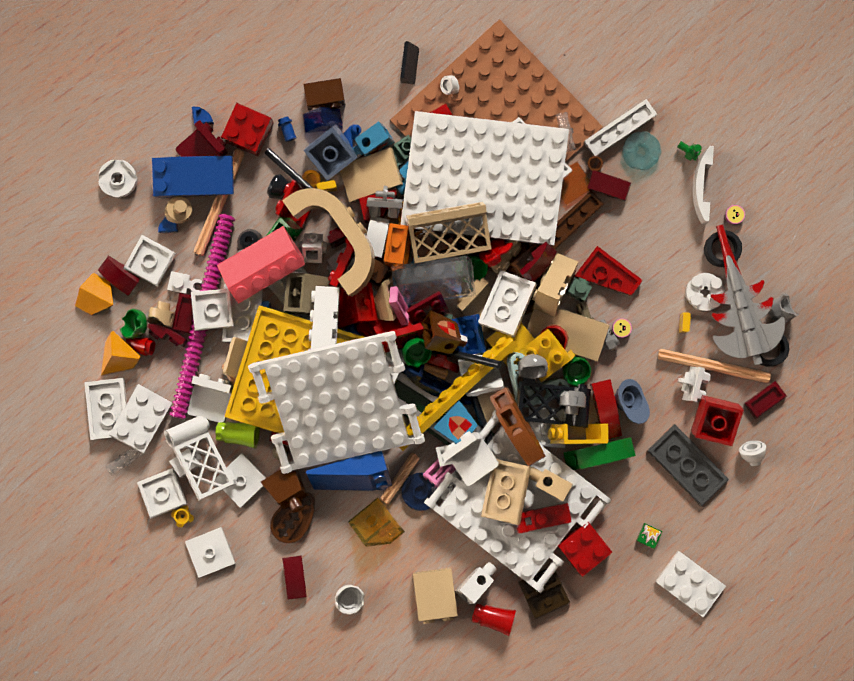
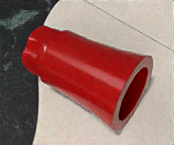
(494, 618)

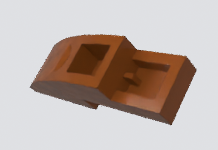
(516, 427)

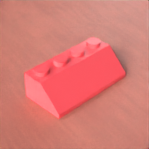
(261, 264)

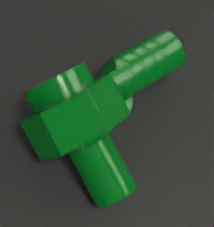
(691, 151)

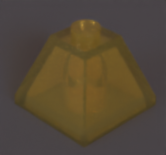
(376, 525)

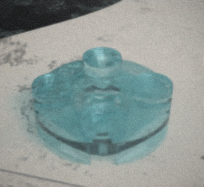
(646, 141)

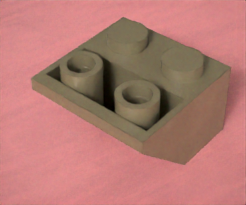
(299, 292)

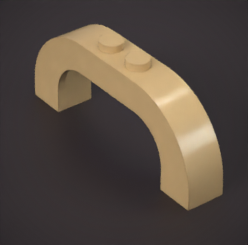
(363, 267)

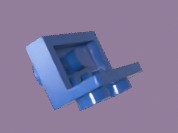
(473, 331)

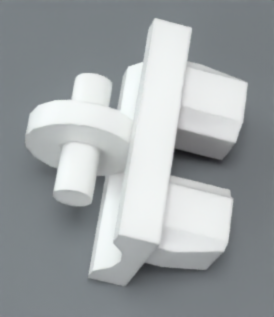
(692, 383)

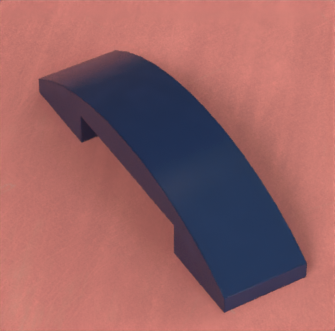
(430, 383)

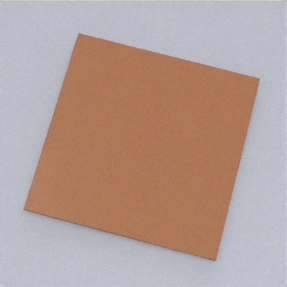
(500, 83)

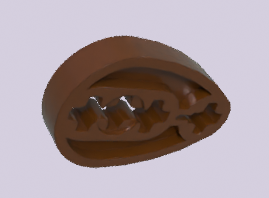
(300, 527)

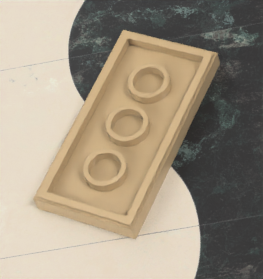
(584, 333)

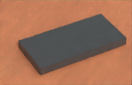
(687, 465)

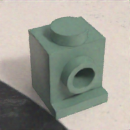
(579, 289)

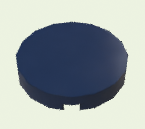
(416, 491)

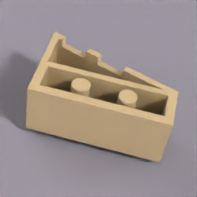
(554, 284)

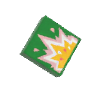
(649, 535)

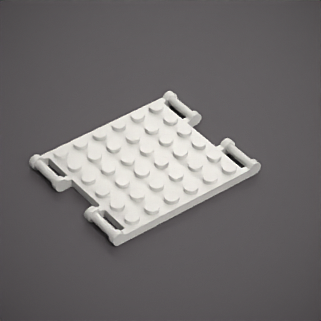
(337, 401)
(525, 551)

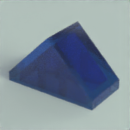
(322, 119)

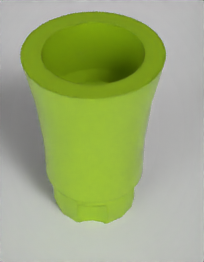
(238, 433)

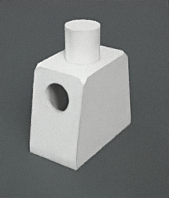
(470, 590)

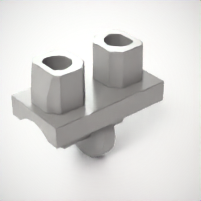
(392, 204)

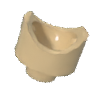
(178, 209)
(161, 314)

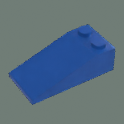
(192, 176)
(358, 473)

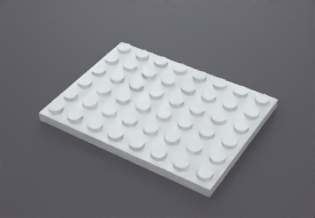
(494, 162)

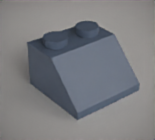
(330, 152)

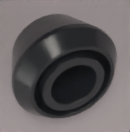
(277, 187)
(250, 235)

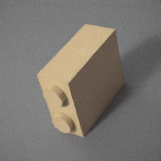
(435, 595)

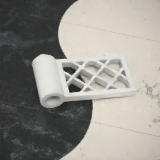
(183, 437)

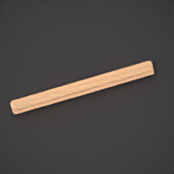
(216, 210)
(715, 366)

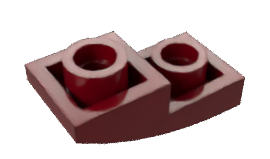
(609, 185)
(542, 258)
(113, 272)
(162, 332)
(294, 577)

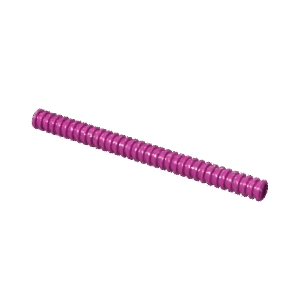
(197, 337)

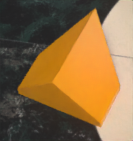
(94, 295)
(118, 355)

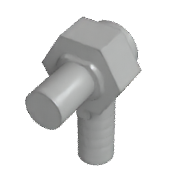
(611, 341)

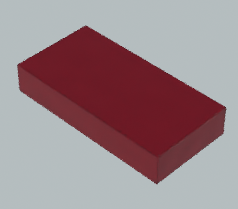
(183, 314)
(765, 399)

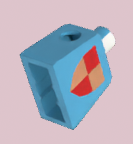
(379, 138)
(456, 423)

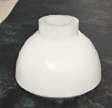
(753, 452)

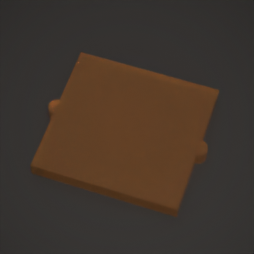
(574, 184)

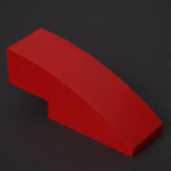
(606, 407)

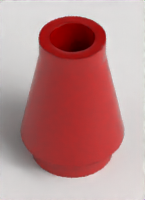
(143, 346)

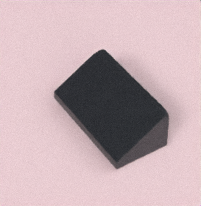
(409, 63)

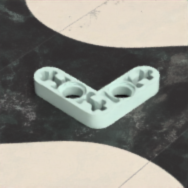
(514, 375)

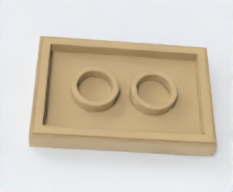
(371, 174)
(506, 492)

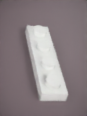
(620, 128)

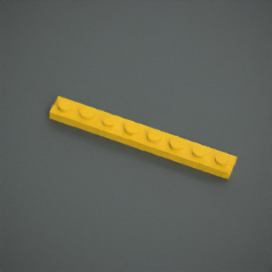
(461, 386)

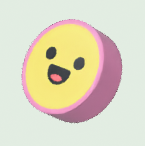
(734, 214)
(621, 328)

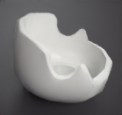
(349, 599)

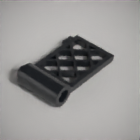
(579, 420)

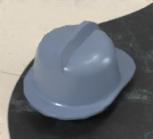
(632, 401)

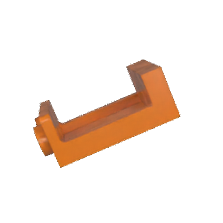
(397, 245)

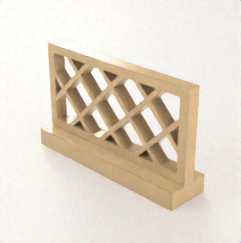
(448, 215)

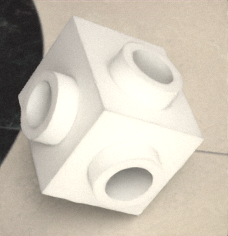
(313, 247)

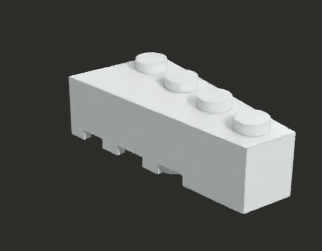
(324, 316)

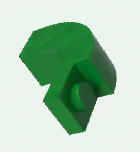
(600, 454)

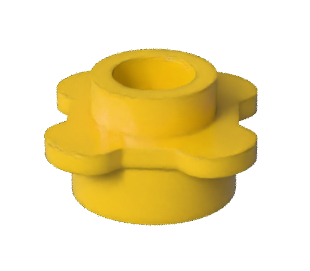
(176, 514)

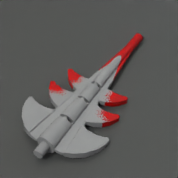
(749, 333)

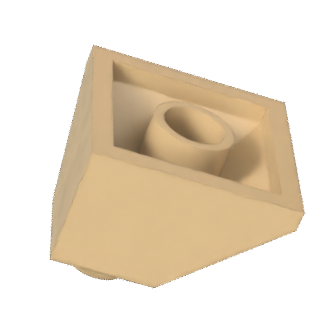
(383, 308)

